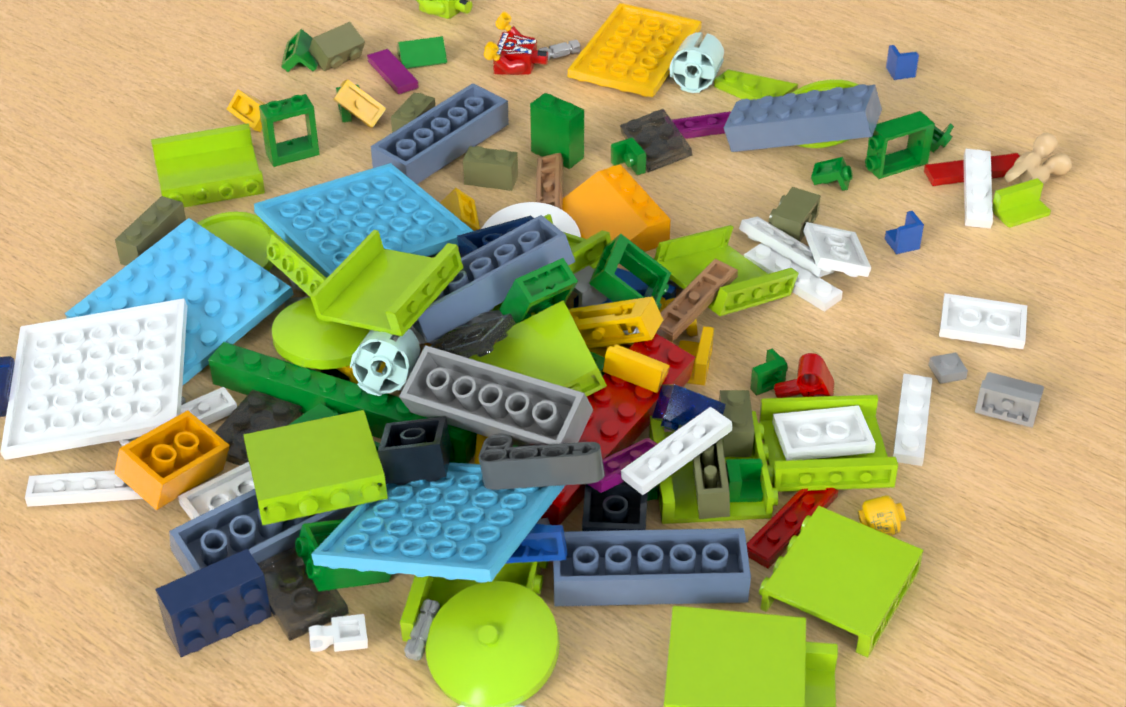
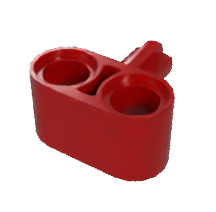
(812, 379)

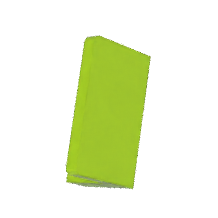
(1020, 203)

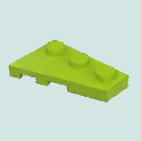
(752, 86)

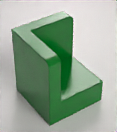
(744, 480)

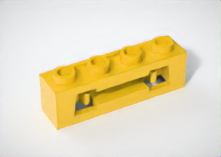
(605, 323)

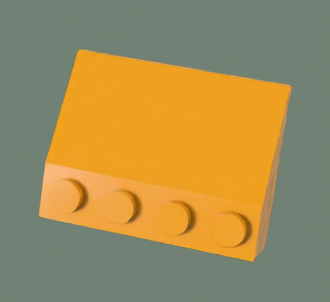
(618, 205)

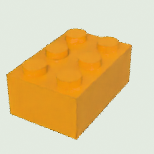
(171, 459)

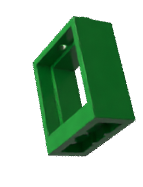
(918, 148)
(293, 149)
(636, 261)
(539, 290)
(324, 577)

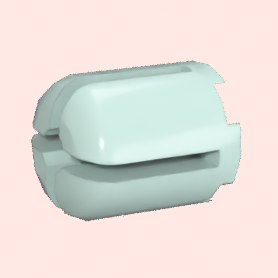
(697, 61)
(398, 357)

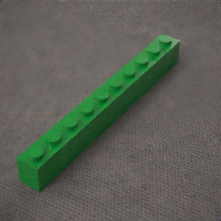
(249, 370)

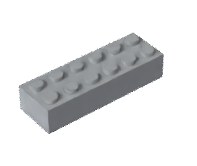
(494, 400)

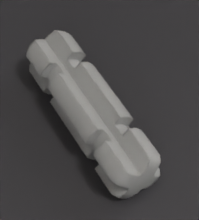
(562, 49)
(415, 646)

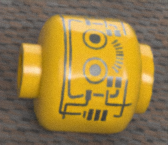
(882, 515)

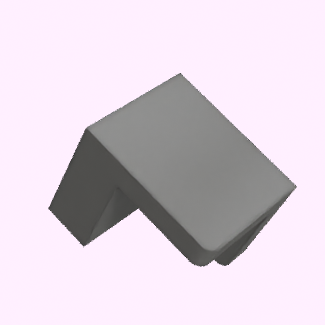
(587, 294)

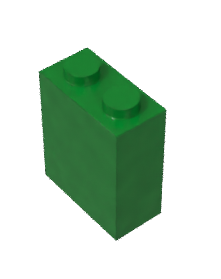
(557, 129)

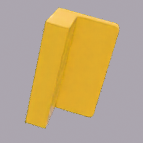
(359, 103)
(246, 109)
(462, 207)
(702, 352)
(635, 367)

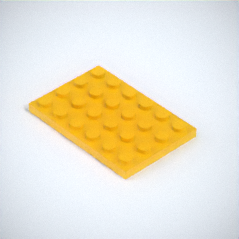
(633, 50)

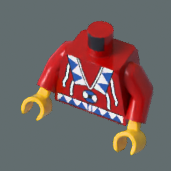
(514, 52)

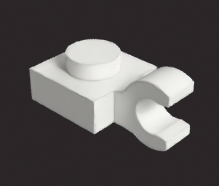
(344, 633)

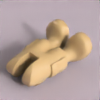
(1028, 164)

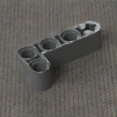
(538, 465)

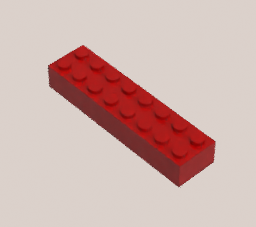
(622, 414)

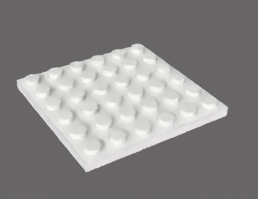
(95, 378)

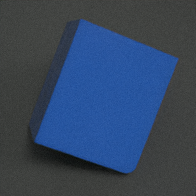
(901, 65)
(906, 237)

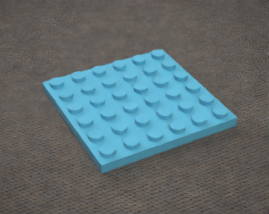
(336, 216)
(220, 286)
(437, 528)

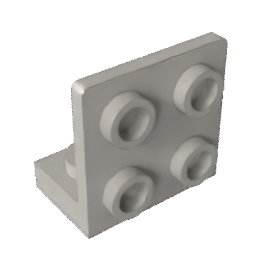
(1009, 399)

